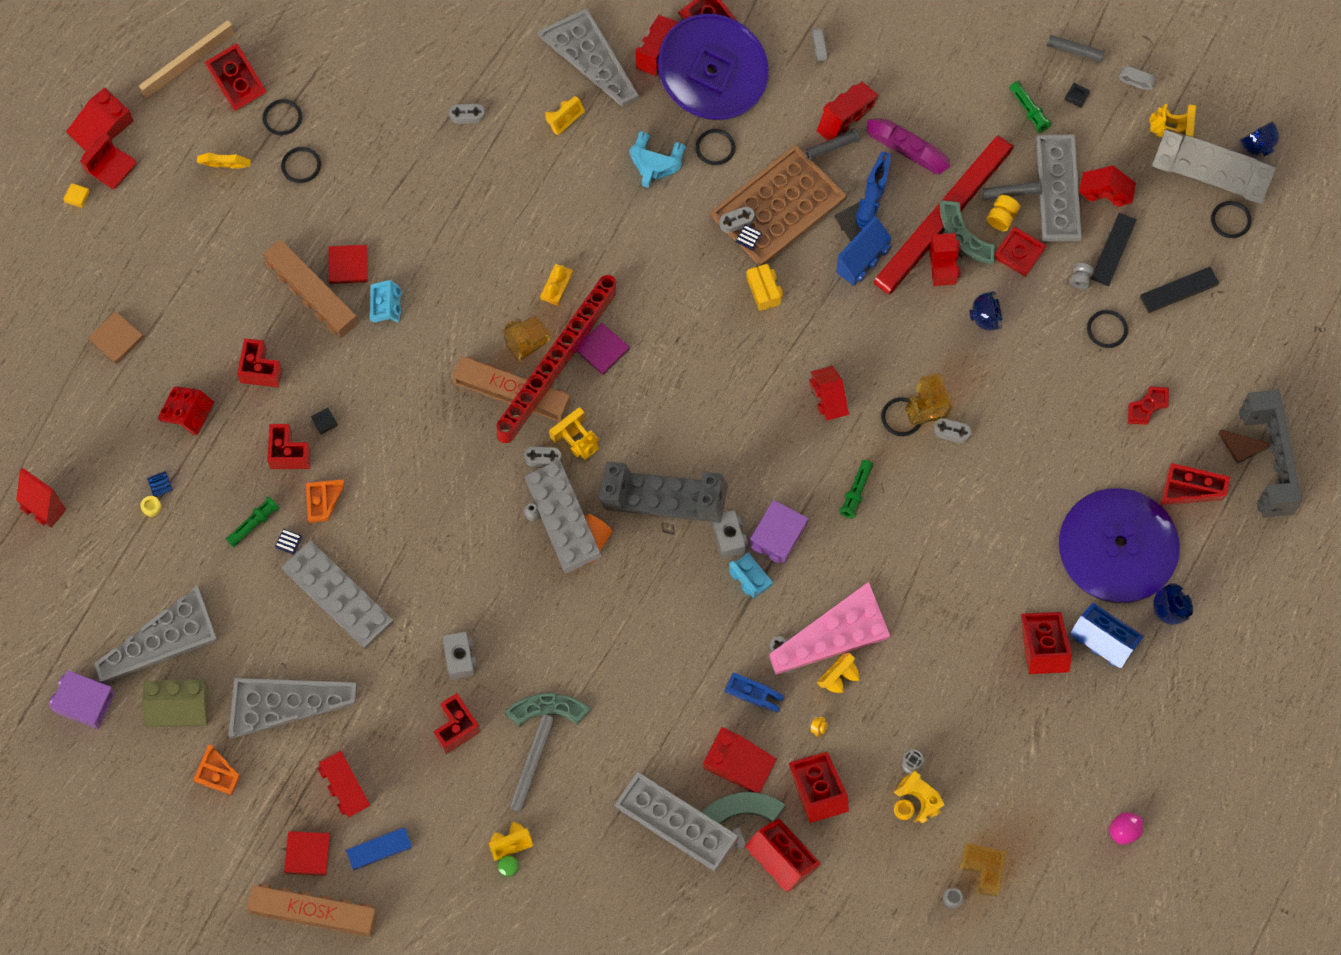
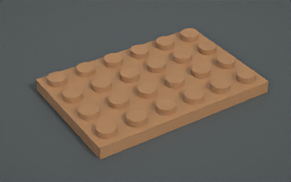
(785, 201)

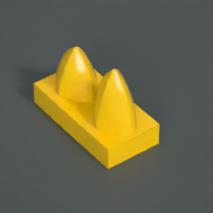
(566, 115)
(556, 284)
(843, 666)
(514, 842)

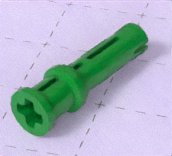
(1035, 113)
(854, 497)
(259, 515)

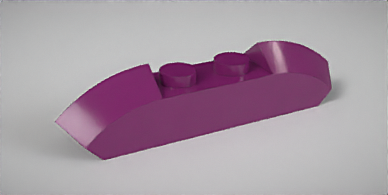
(908, 145)

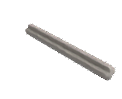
(531, 763)

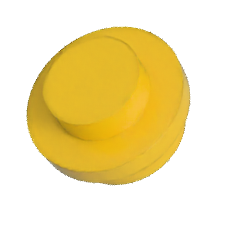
(819, 726)
(904, 809)

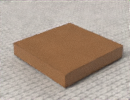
(115, 337)

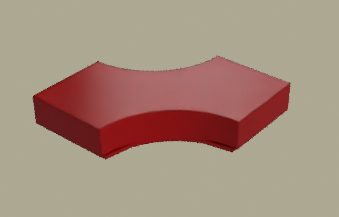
(1140, 411)

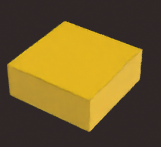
(76, 195)

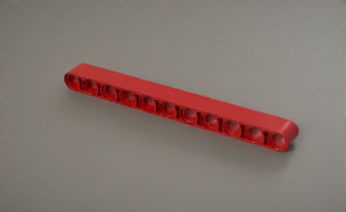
(961, 192)
(553, 365)

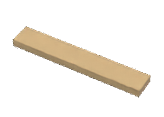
(186, 59)

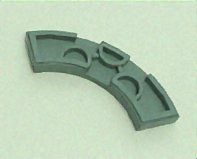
(969, 243)
(547, 705)
(744, 803)

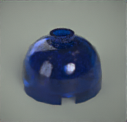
(1261, 140)
(986, 311)
(1172, 605)

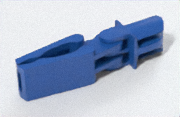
(869, 206)

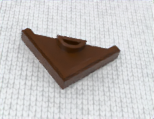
(1242, 446)

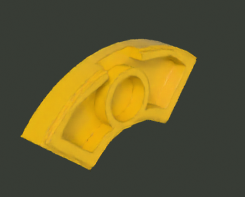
(216, 160)

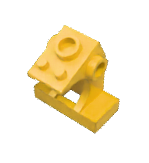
(1184, 122)
(570, 428)
(928, 797)

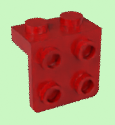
(107, 162)
(186, 408)

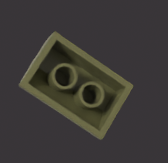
(175, 703)

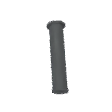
(1076, 48)
(832, 144)
(1013, 190)

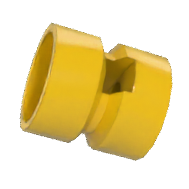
(1003, 213)

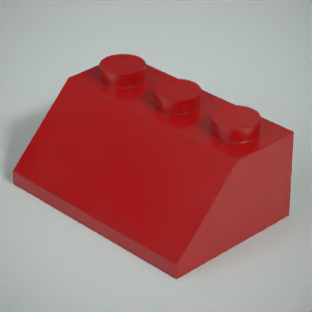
(782, 855)

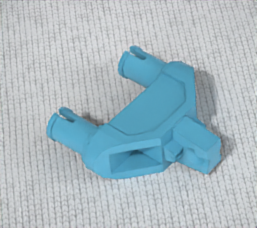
(653, 164)

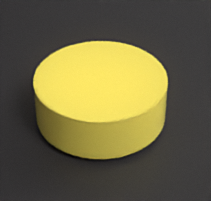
(151, 506)

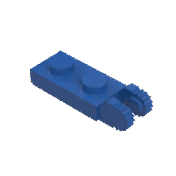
(752, 692)

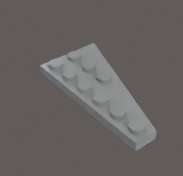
(585, 47)
(167, 635)
(271, 703)

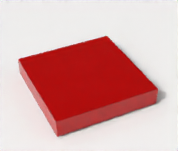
(1019, 251)
(348, 264)
(307, 853)

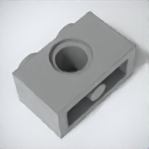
(730, 545)
(459, 667)

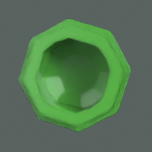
(508, 866)

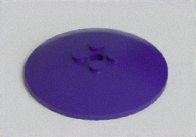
(719, 44)
(1115, 571)

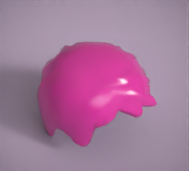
(1126, 828)

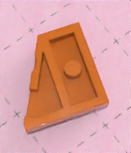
(322, 499)
(216, 772)

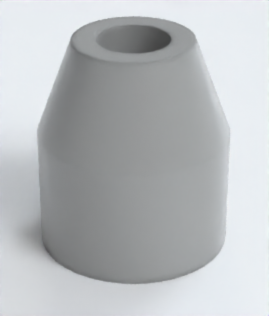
(531, 515)

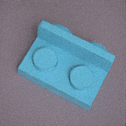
(385, 301)
(750, 575)

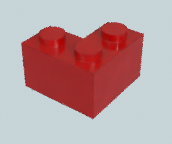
(1109, 184)
(943, 258)
(254, 367)
(831, 393)
(284, 452)
(460, 726)

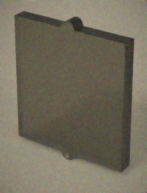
(847, 221)

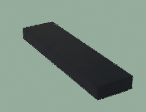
(1113, 249)
(1179, 289)

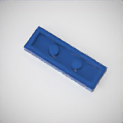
(379, 848)

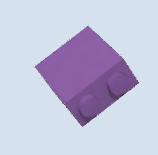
(778, 532)
(82, 699)

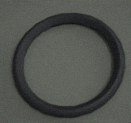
(287, 131)
(715, 162)
(301, 180)
(1235, 204)
(1112, 313)
(885, 423)

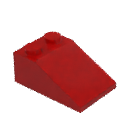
(698, 7)
(235, 77)
(99, 116)
(38, 499)
(1046, 643)
(739, 761)
(819, 787)

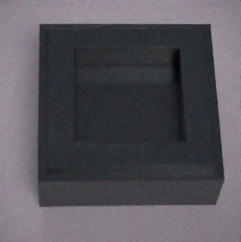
(1077, 95)
(324, 421)

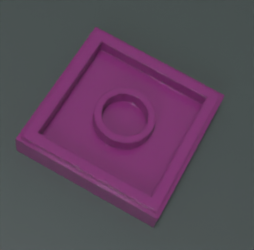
(602, 348)

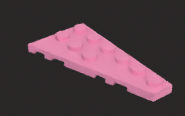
(843, 628)

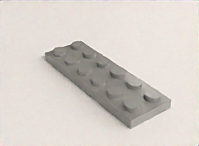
(1059, 188)
(562, 516)
(337, 595)
(676, 822)

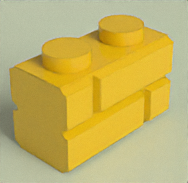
(764, 287)

